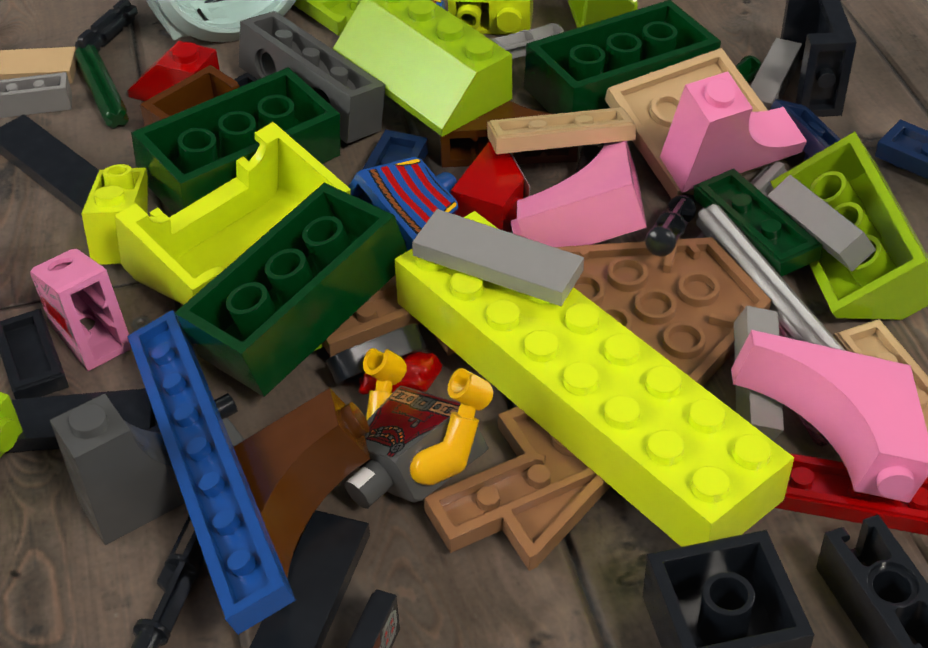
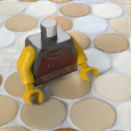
(414, 435)

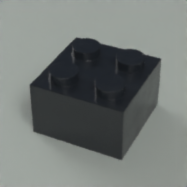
(724, 596)

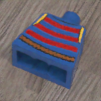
(407, 192)

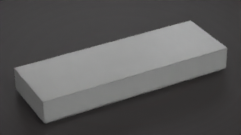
(498, 257)

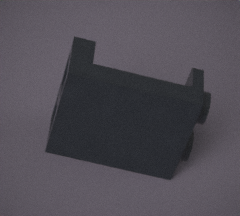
(825, 52)

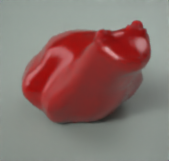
(420, 374)

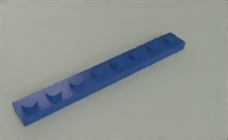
(210, 477)

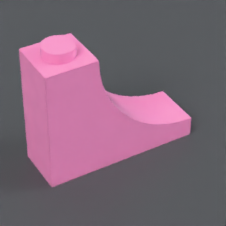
(721, 133)
(588, 206)
(854, 400)

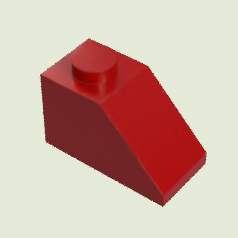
(171, 68)
(490, 188)

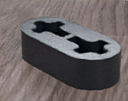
(349, 363)

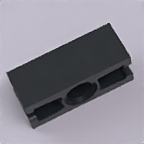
(887, 576)

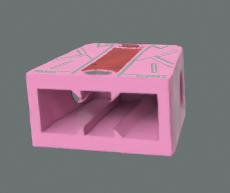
(76, 289)

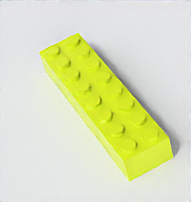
(607, 400)

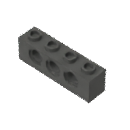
(275, 43)

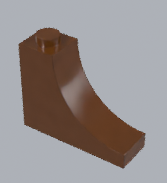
(465, 143)
(300, 463)

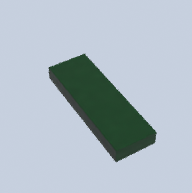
(761, 221)

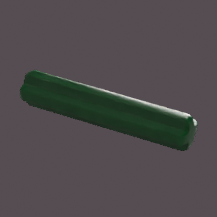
(101, 86)

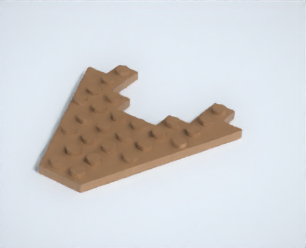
(672, 302)

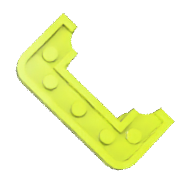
(200, 241)

